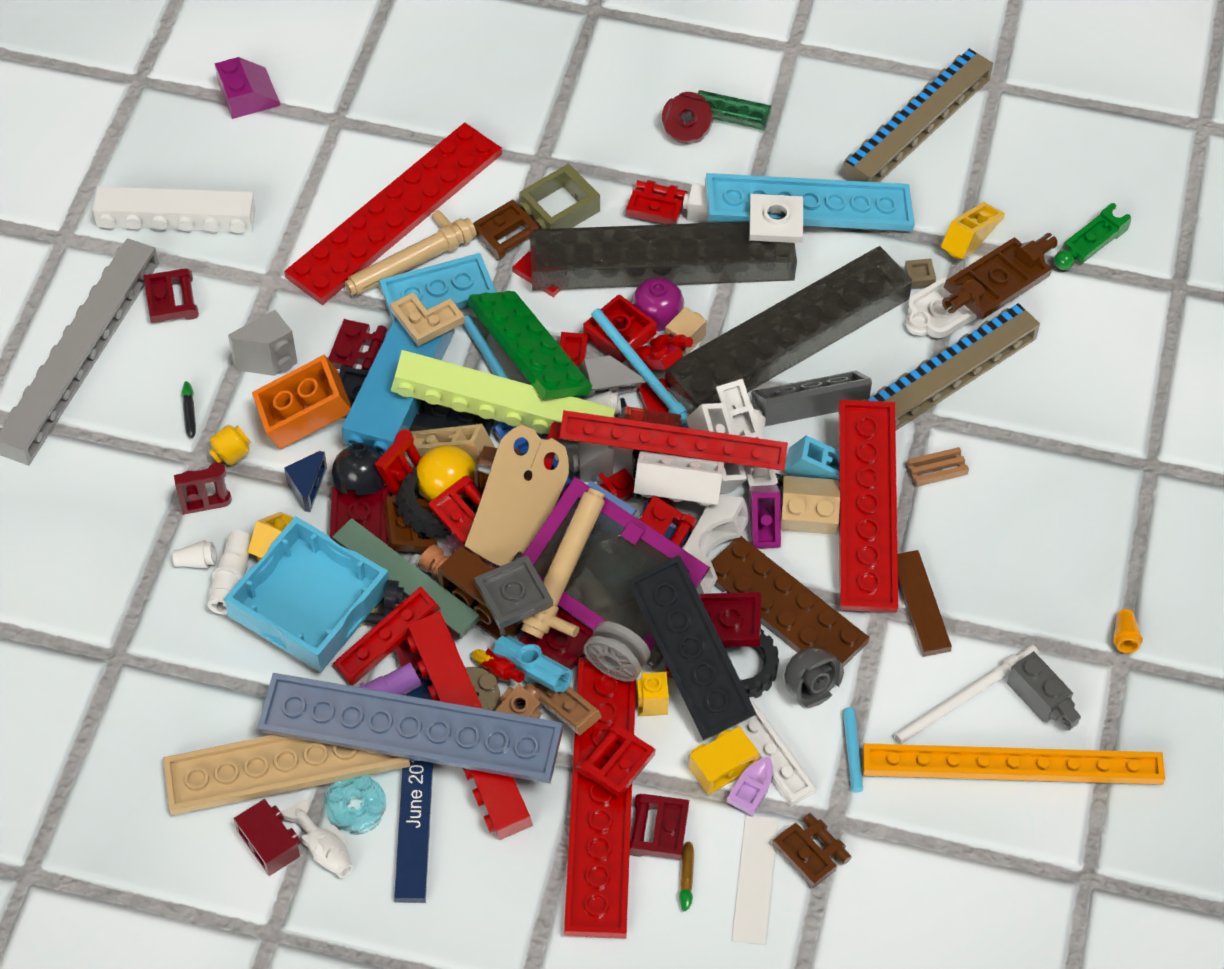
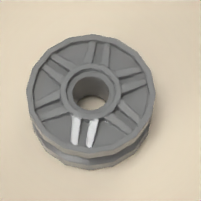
(616, 651)

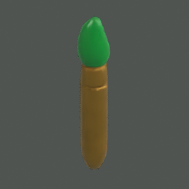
(686, 881)

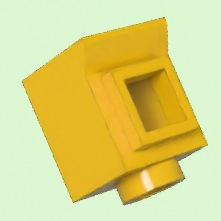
(652, 694)

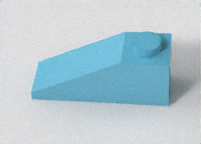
(812, 459)

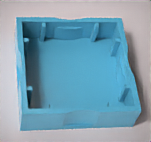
(307, 594)

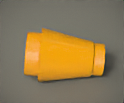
(1127, 633)

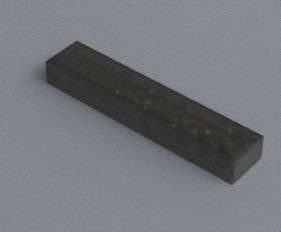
(641, 252)
(791, 329)

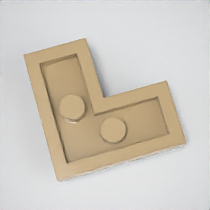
(423, 323)

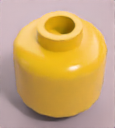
(229, 445)

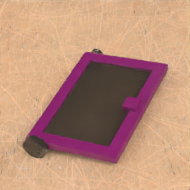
(614, 553)

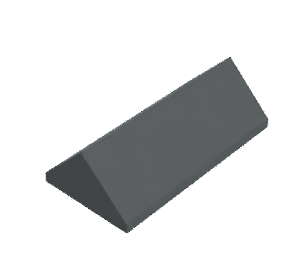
(811, 397)

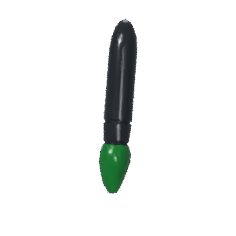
(188, 408)

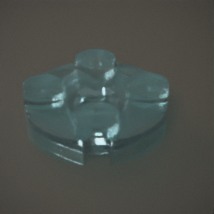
(349, 819)

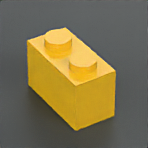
(722, 759)

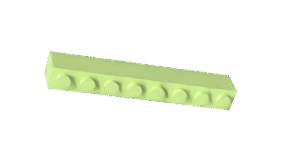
(484, 393)

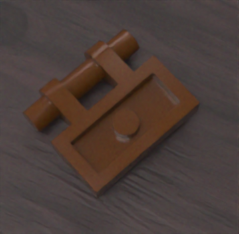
(805, 855)

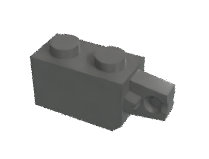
(1043, 691)

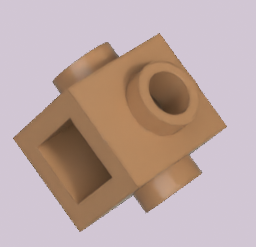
(519, 696)

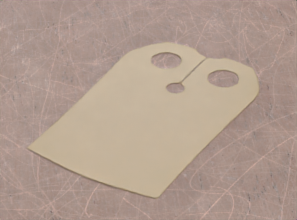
(511, 506)

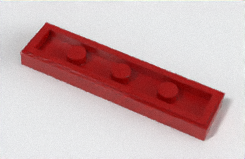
(385, 636)

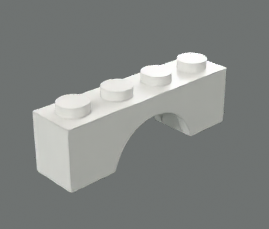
(714, 527)

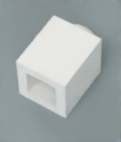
(697, 204)

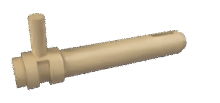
(446, 239)
(564, 565)

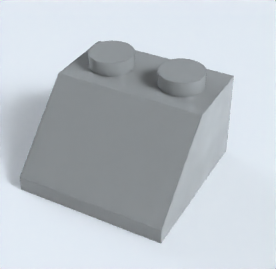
(264, 346)

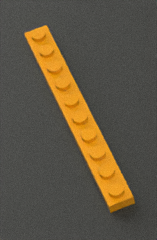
(1013, 763)

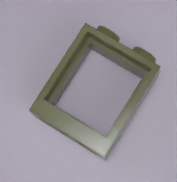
(586, 196)

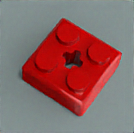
(630, 322)

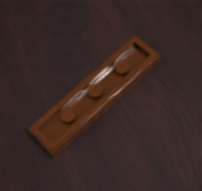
(922, 605)

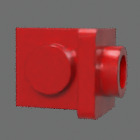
(619, 484)

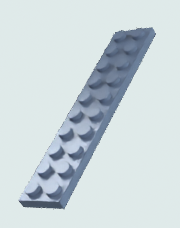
(411, 727)

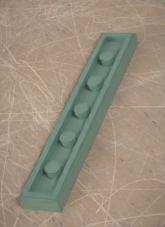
(456, 614)

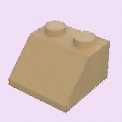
(810, 505)

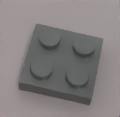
(513, 592)

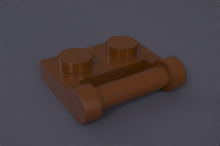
(502, 222)
(401, 536)

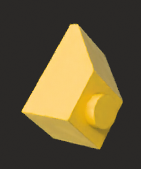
(266, 531)

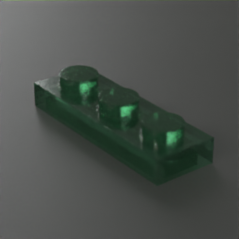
(738, 110)

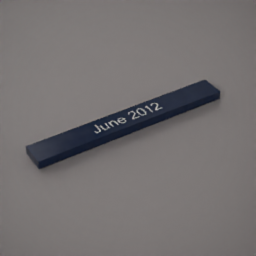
(414, 824)

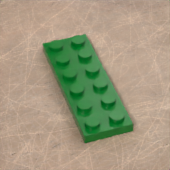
(529, 345)

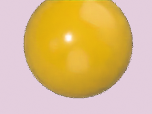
(441, 469)

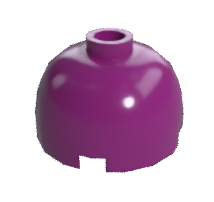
(659, 300)

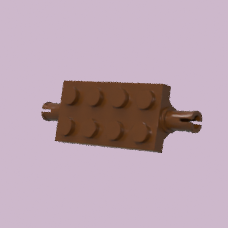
(999, 276)

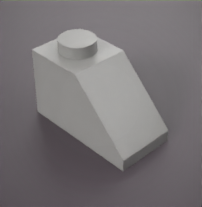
(609, 374)
(593, 460)

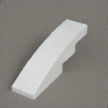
(745, 424)

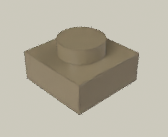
(920, 272)

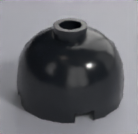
(356, 470)

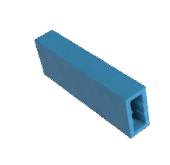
(377, 411)

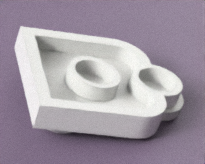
(930, 317)

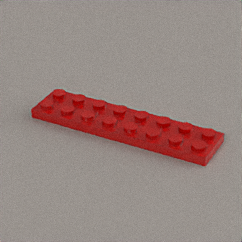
(867, 507)

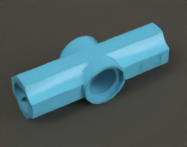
(534, 665)

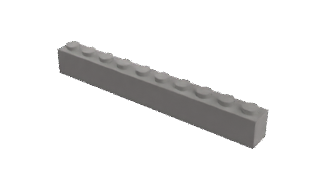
(76, 352)

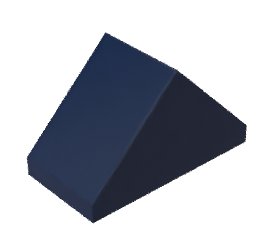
(306, 477)

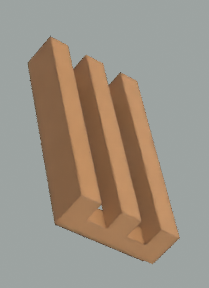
(936, 462)

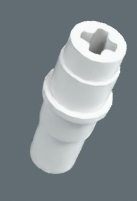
(230, 570)

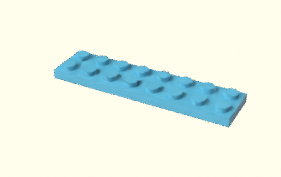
(824, 201)

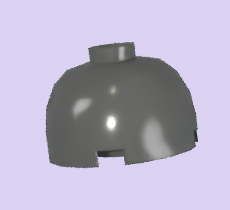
(812, 676)

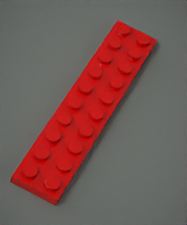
(393, 213)
(598, 818)

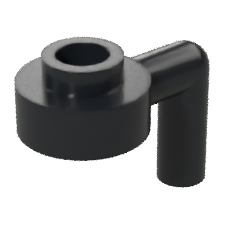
(393, 596)

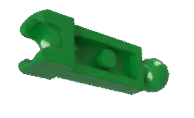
(1092, 238)

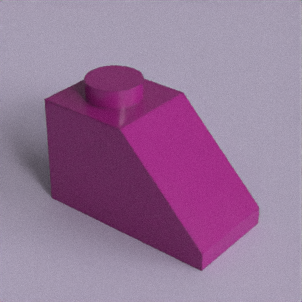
(765, 516)

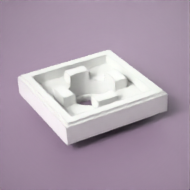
(769, 229)

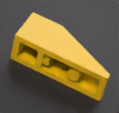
(970, 230)

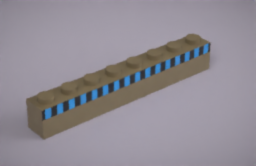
(918, 118)
(959, 364)

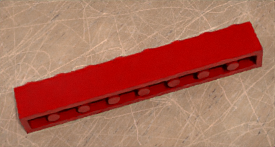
(452, 685)

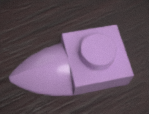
(752, 786)

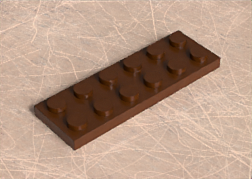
(787, 605)

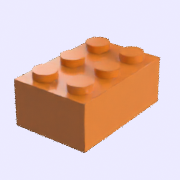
(302, 402)

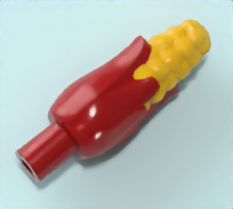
(498, 665)

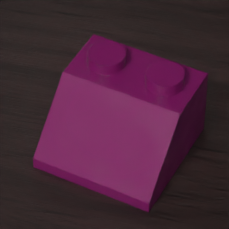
(245, 87)

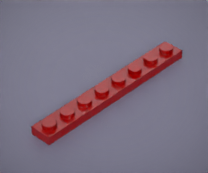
(673, 440)

